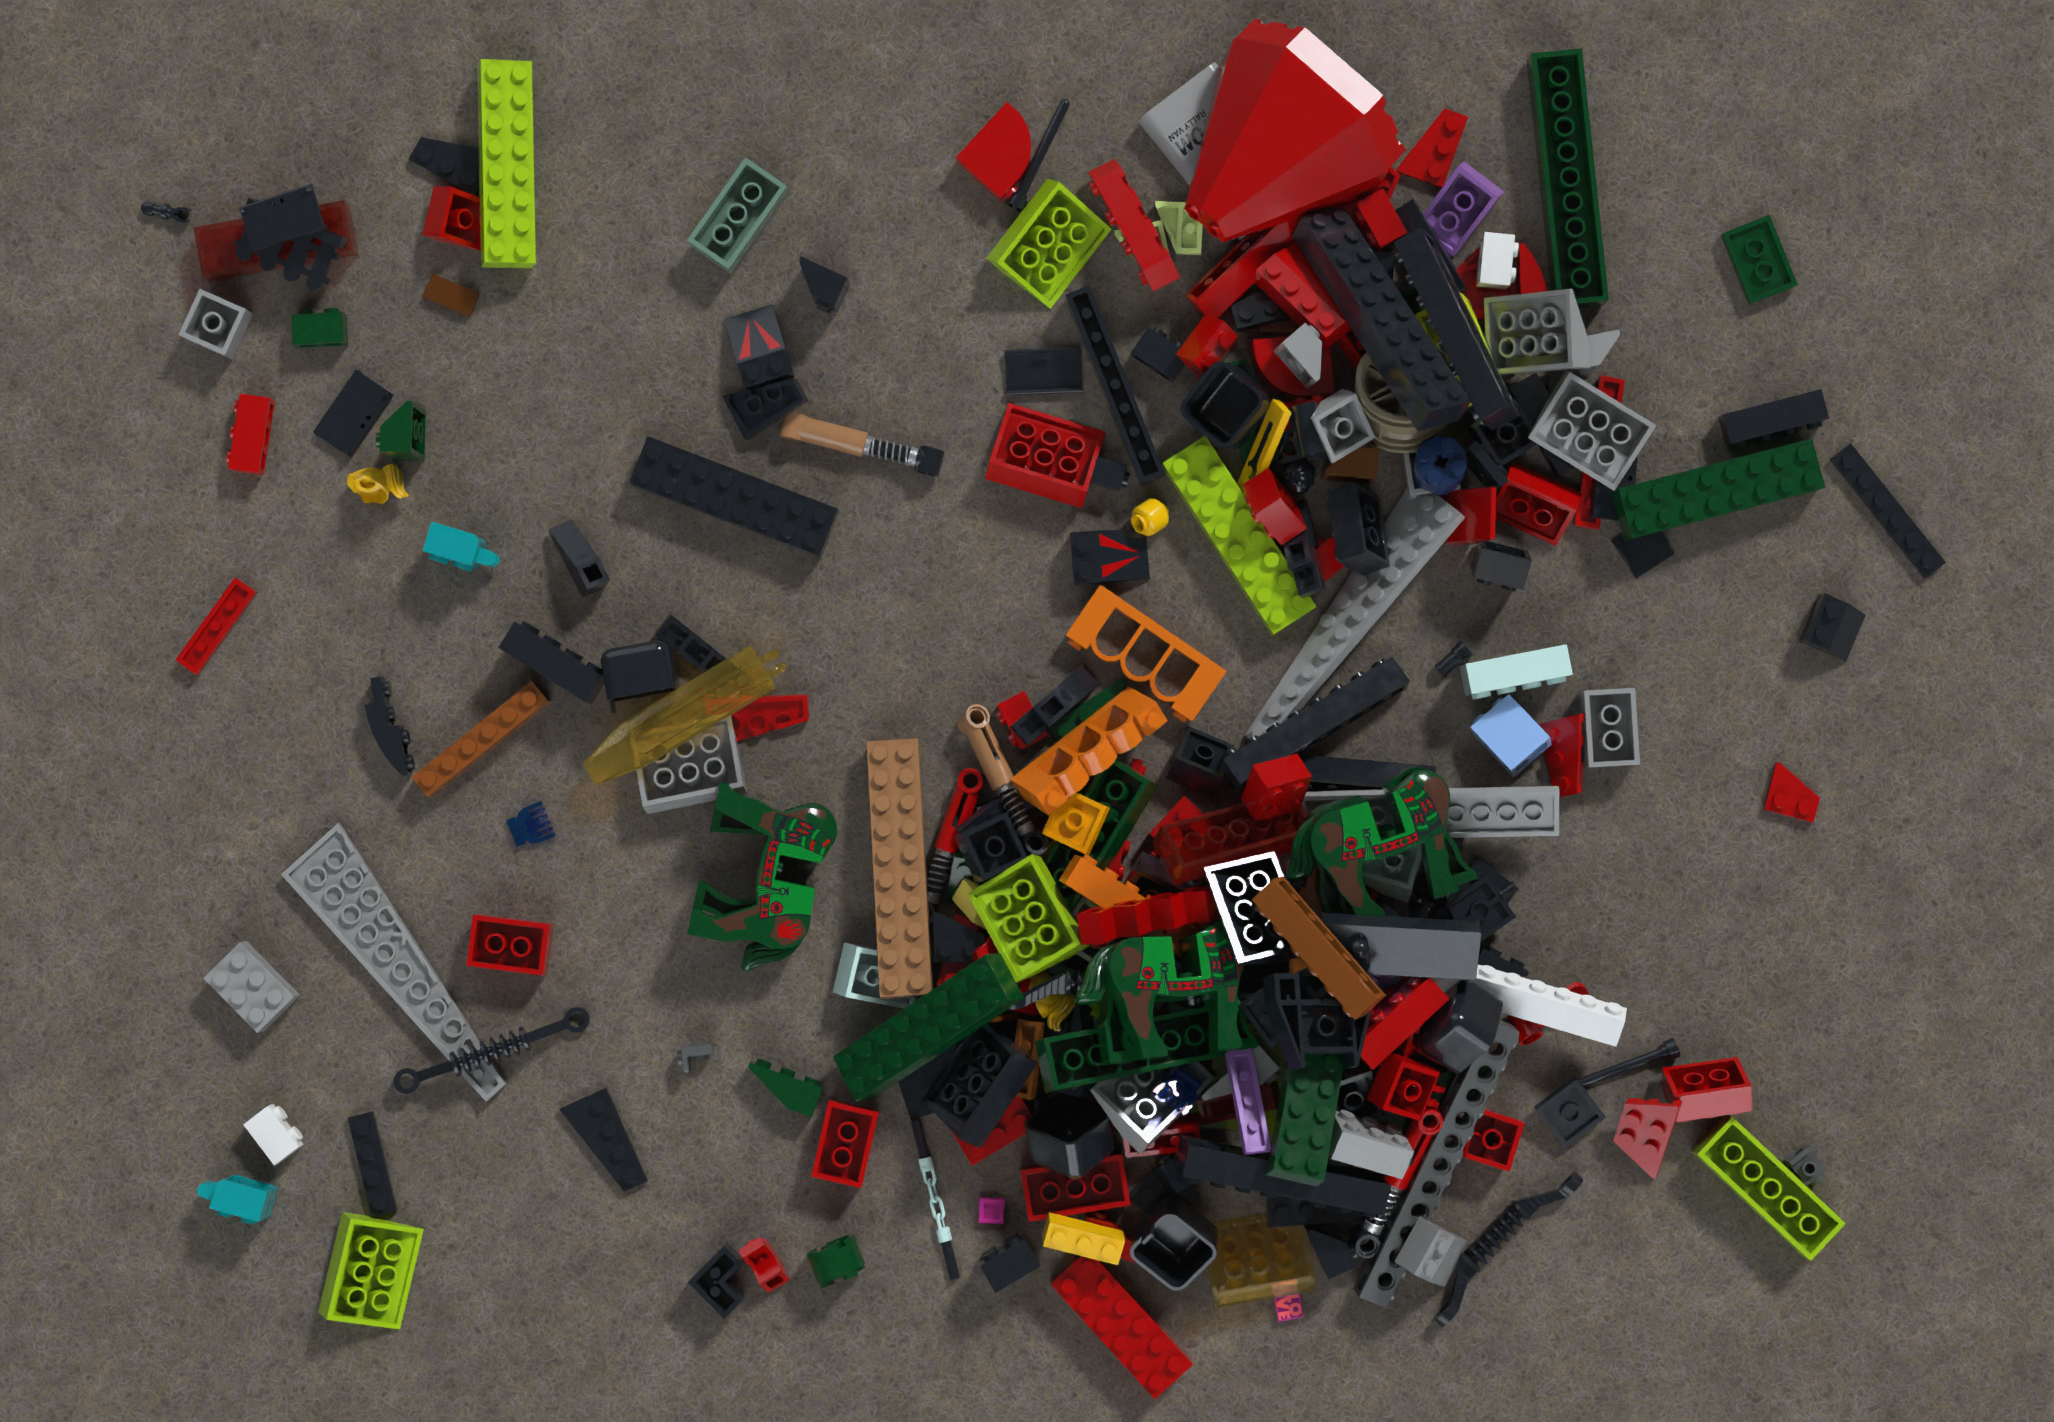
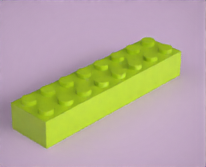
(506, 164)
(1236, 536)

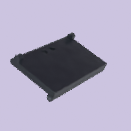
(289, 217)
(1043, 371)
(350, 410)
(1601, 499)

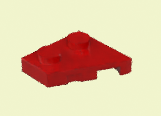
(1790, 796)

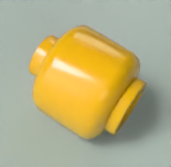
(1150, 517)

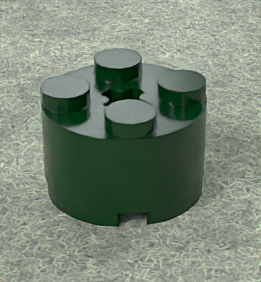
(836, 1260)

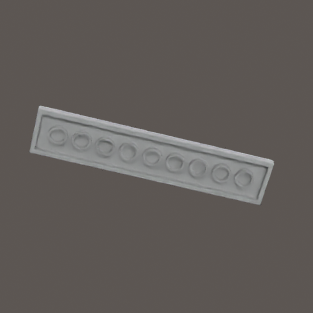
(1472, 810)

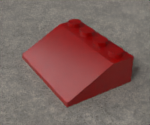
(1300, 293)
(1044, 456)

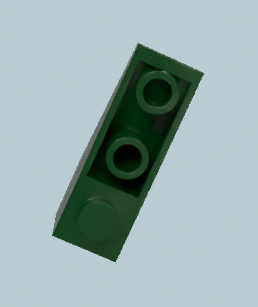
(795, 1094)

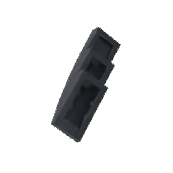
(1412, 219)
(688, 644)

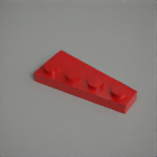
(770, 714)

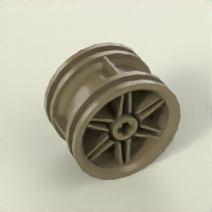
(1384, 413)

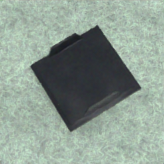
(1643, 552)

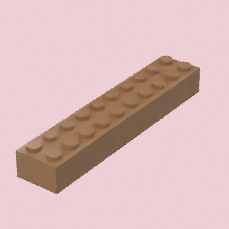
(899, 869)

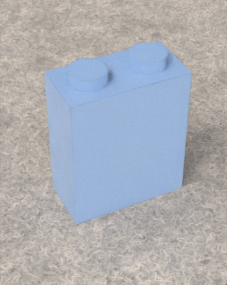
(1510, 735)

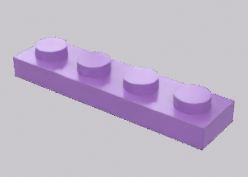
(1247, 1102)

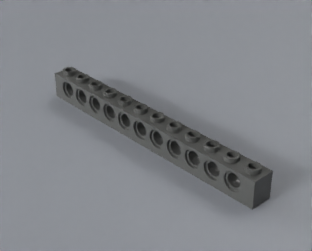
(1455, 1101)

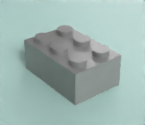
(1609, 727)
(251, 986)
(1370, 1144)

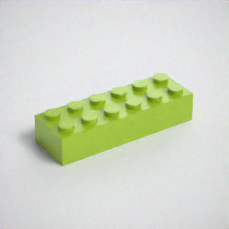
(1768, 1187)

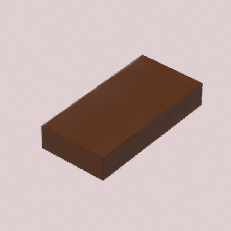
(451, 295)

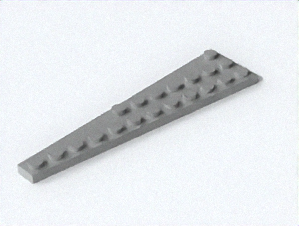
(1412, 537)
(357, 910)

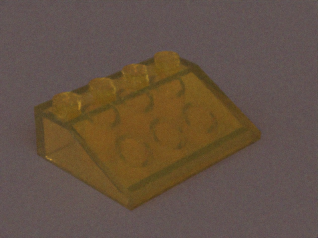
(1259, 1262)

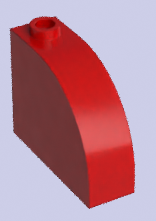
(999, 153)
(1279, 377)

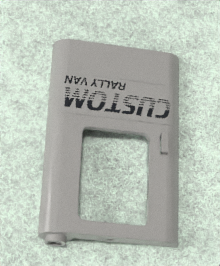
(1180, 120)

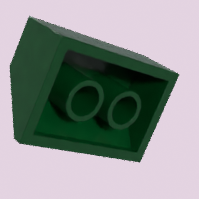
(404, 434)

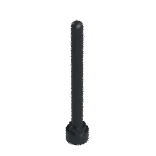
(1019, 197)
(1667, 1050)

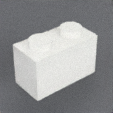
(1496, 260)
(274, 1133)

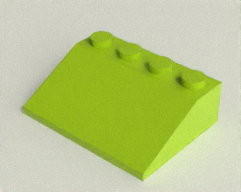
(1049, 242)
(1027, 918)
(369, 1271)

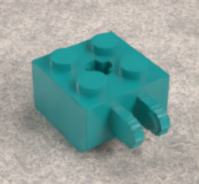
(461, 547)
(240, 1197)

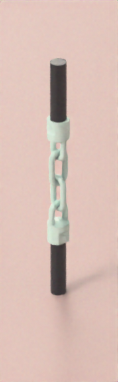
(943, 1233)

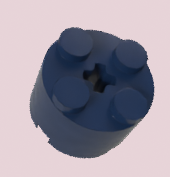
(1443, 451)

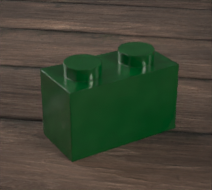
(319, 329)

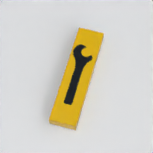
(1265, 442)

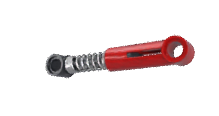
(946, 843)
(1419, 1136)

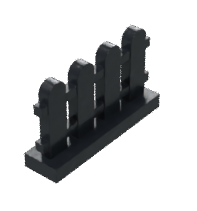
(295, 264)

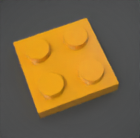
(1077, 822)

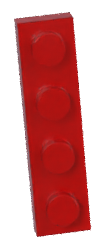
(216, 626)

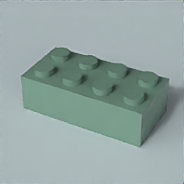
(738, 215)

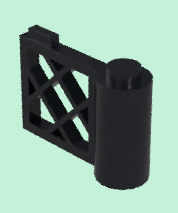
(1300, 432)

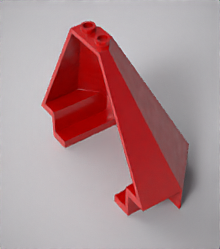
(1287, 134)

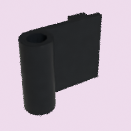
(919, 1082)

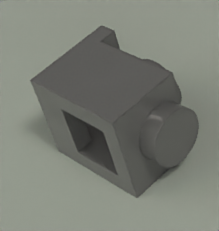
(1798, 1161)

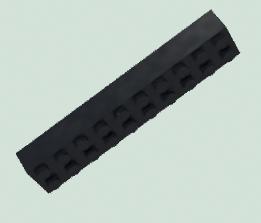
(1381, 319)

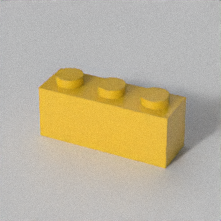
(1083, 1238)

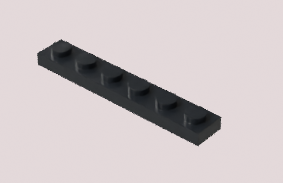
(1887, 510)

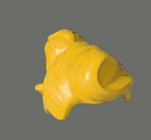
(376, 483)
(1054, 1006)

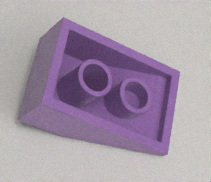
(1461, 207)

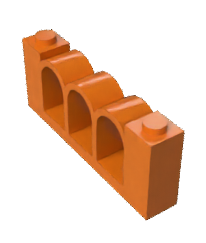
(1094, 616)
(1088, 749)

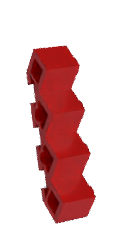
(1136, 228)
(1139, 917)

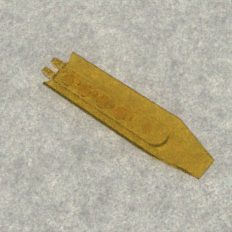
(683, 714)

